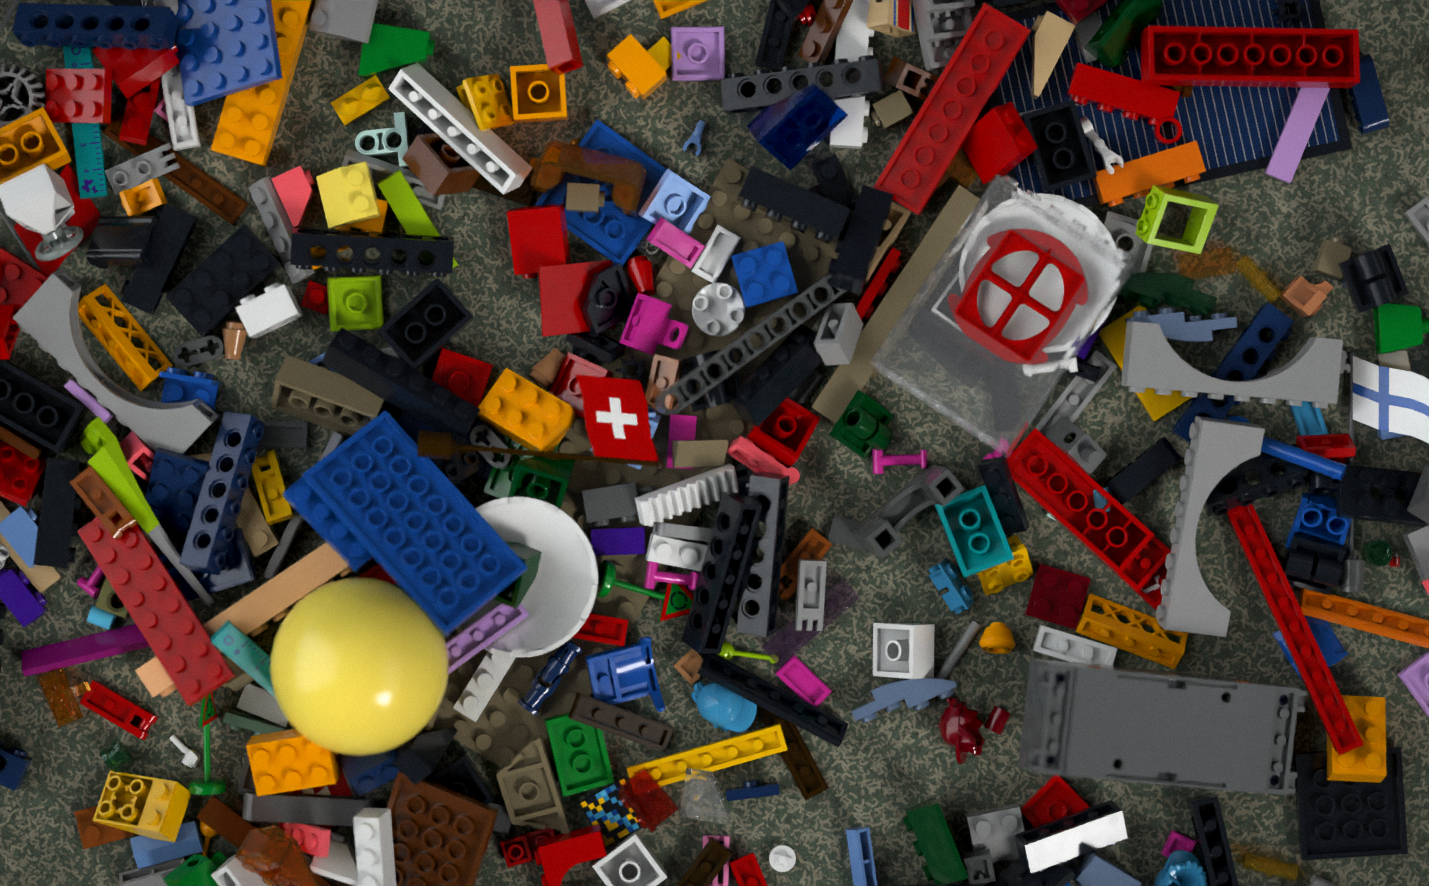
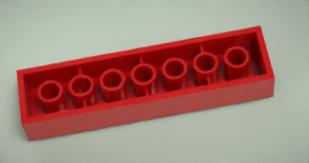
(1250, 57)

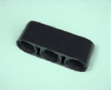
(1143, 471)

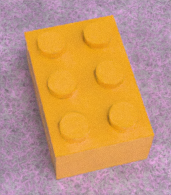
(526, 413)
(1369, 760)
(290, 762)

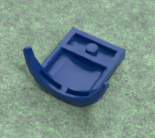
(625, 674)

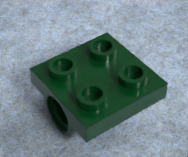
(863, 426)

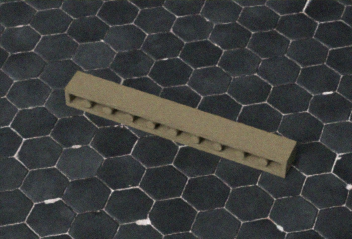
(852, 377)

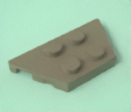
(532, 789)

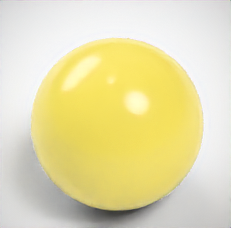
(358, 667)

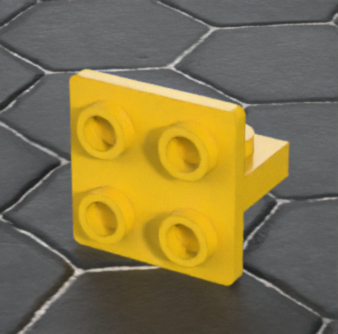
(487, 101)
(1003, 575)

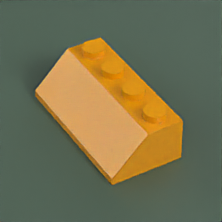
(30, 144)

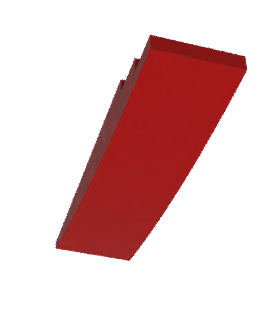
(1068, 497)

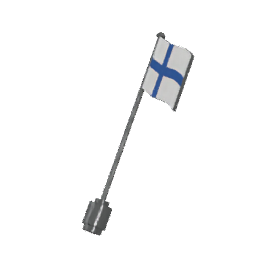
(1389, 402)

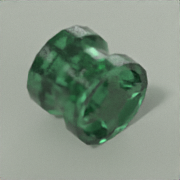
(116, 755)

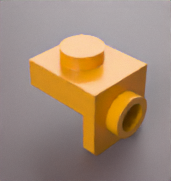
(143, 198)

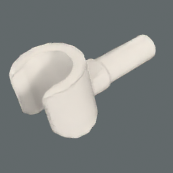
(191, 757)

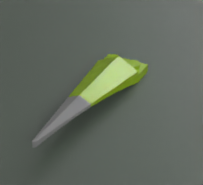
(115, 472)

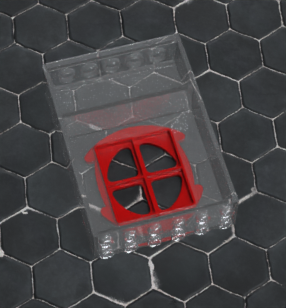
(969, 369)

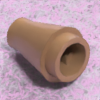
(234, 338)
(546, 369)

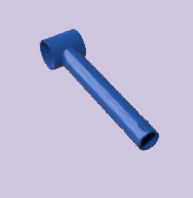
(1299, 456)

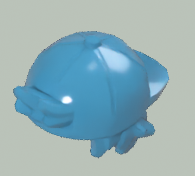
(723, 707)
(1181, 870)

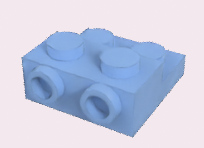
(675, 202)

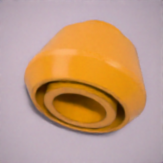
(997, 639)

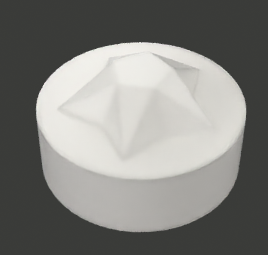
(782, 858)

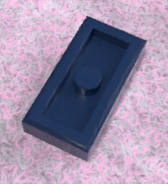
(752, 789)

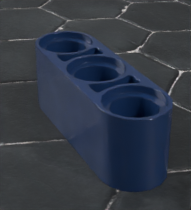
(1368, 99)

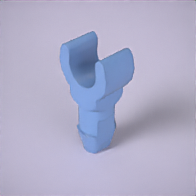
(696, 137)

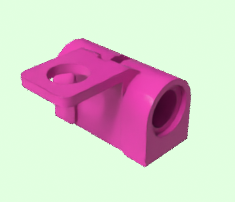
(650, 326)

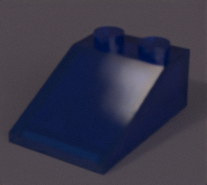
(796, 124)

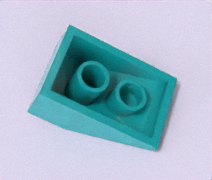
(974, 531)

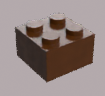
(439, 166)

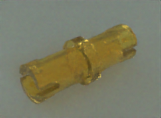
(1258, 278)
(1270, 866)

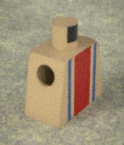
(892, 17)

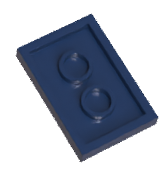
(175, 488)

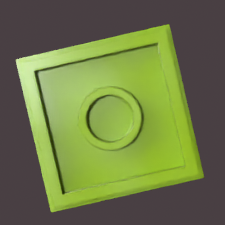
(355, 303)

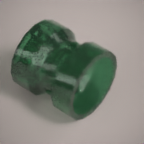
(1381, 552)

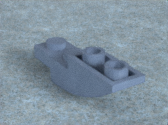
(1193, 330)
(914, 691)

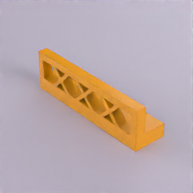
(118, 339)
(1131, 636)

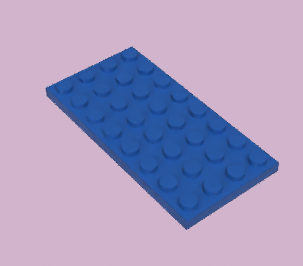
(415, 523)

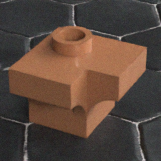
(1304, 296)

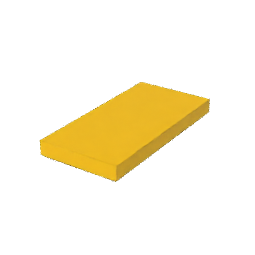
(1114, 339)

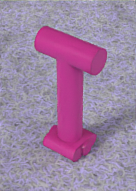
(881, 460)
(653, 575)
(90, 585)

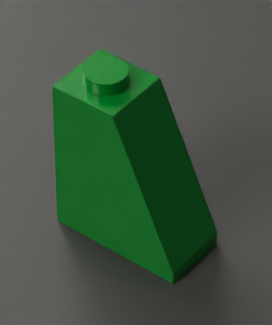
(394, 49)

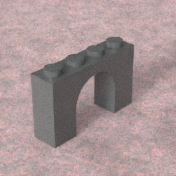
(931, 486)

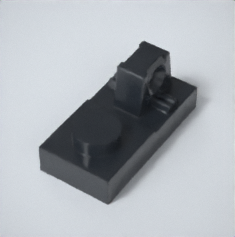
(598, 345)

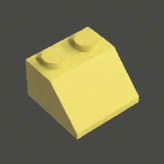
(348, 195)

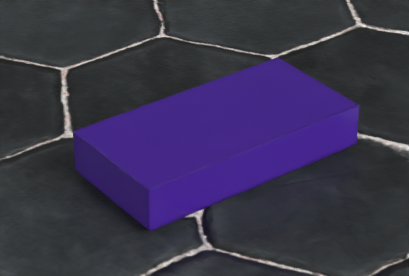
(618, 541)

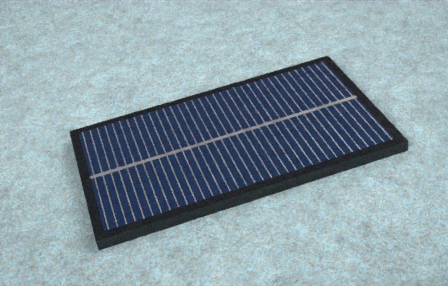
(1231, 123)

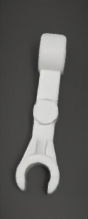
(1099, 146)

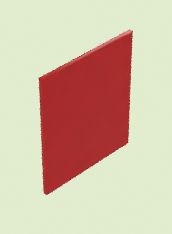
(563, 296)

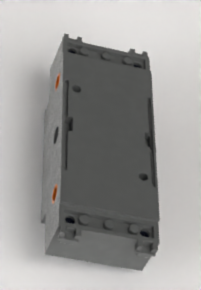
(1159, 727)

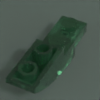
(1175, 290)

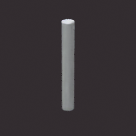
(958, 651)

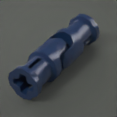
(556, 666)

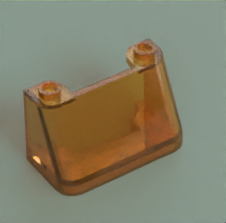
(624, 173)

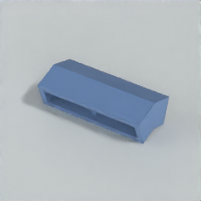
(154, 851)
(861, 856)

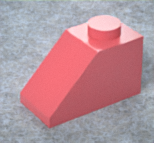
(295, 193)
(138, 455)

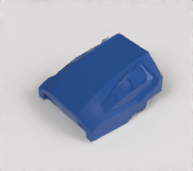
(1322, 524)
(1326, 639)

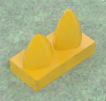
(360, 100)

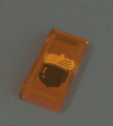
(1207, 264)

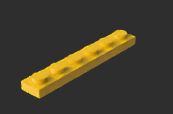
(715, 755)

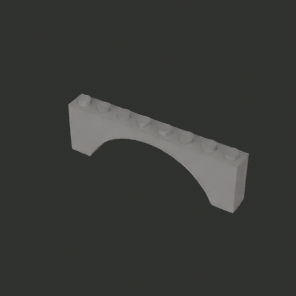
(54, 323)
(1154, 364)
(1213, 452)

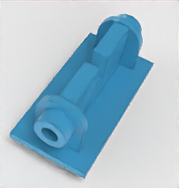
(959, 595)

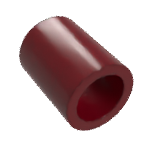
(997, 720)

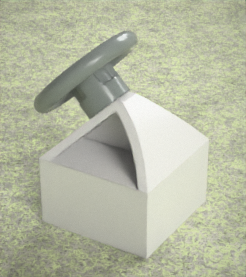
(40, 204)

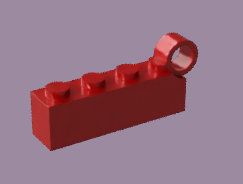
(1126, 96)

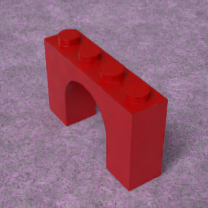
(564, 851)

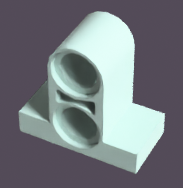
(381, 140)

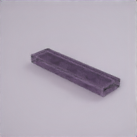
(789, 641)

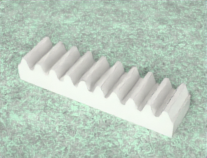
(686, 495)

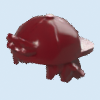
(961, 729)

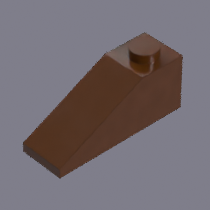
(910, 78)

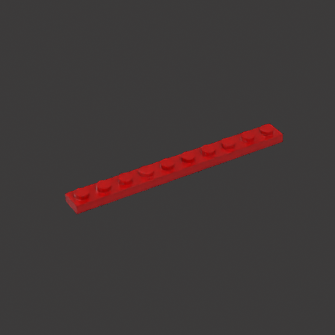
(1294, 629)

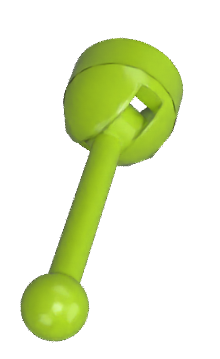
(728, 652)

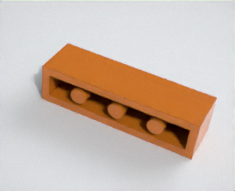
(1155, 169)

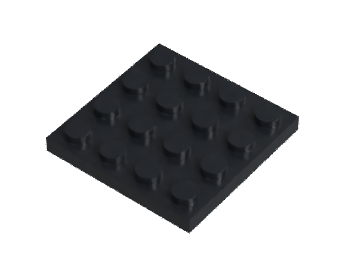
(1349, 816)

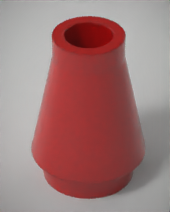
(641, 274)

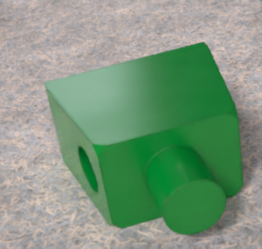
(1398, 327)
(196, 871)

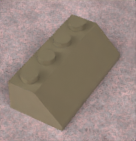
(323, 397)

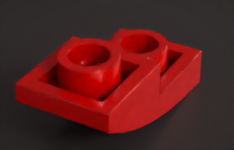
(521, 847)

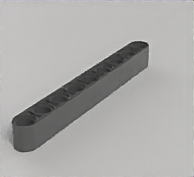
(745, 349)

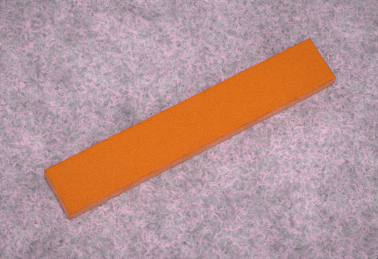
(1365, 617)

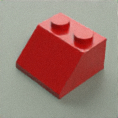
(785, 432)

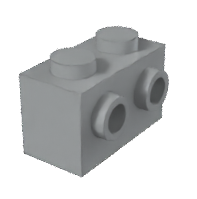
(838, 334)

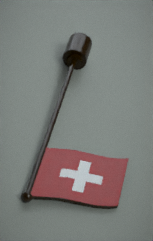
(613, 420)

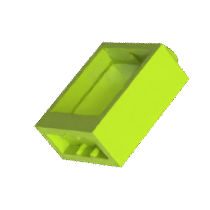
(1197, 225)

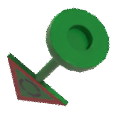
(676, 599)
(207, 785)

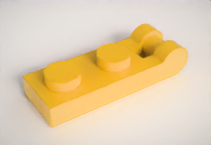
(271, 488)

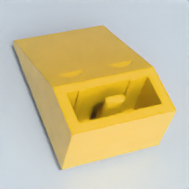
(143, 805)

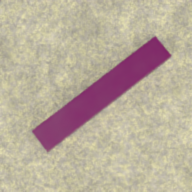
(82, 649)

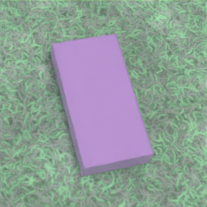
(89, 400)

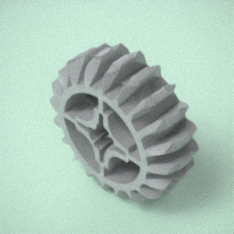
(15, 89)

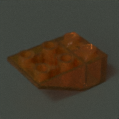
(275, 858)

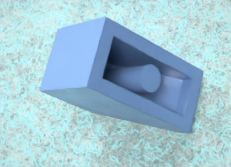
(22, 533)

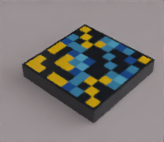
(608, 811)

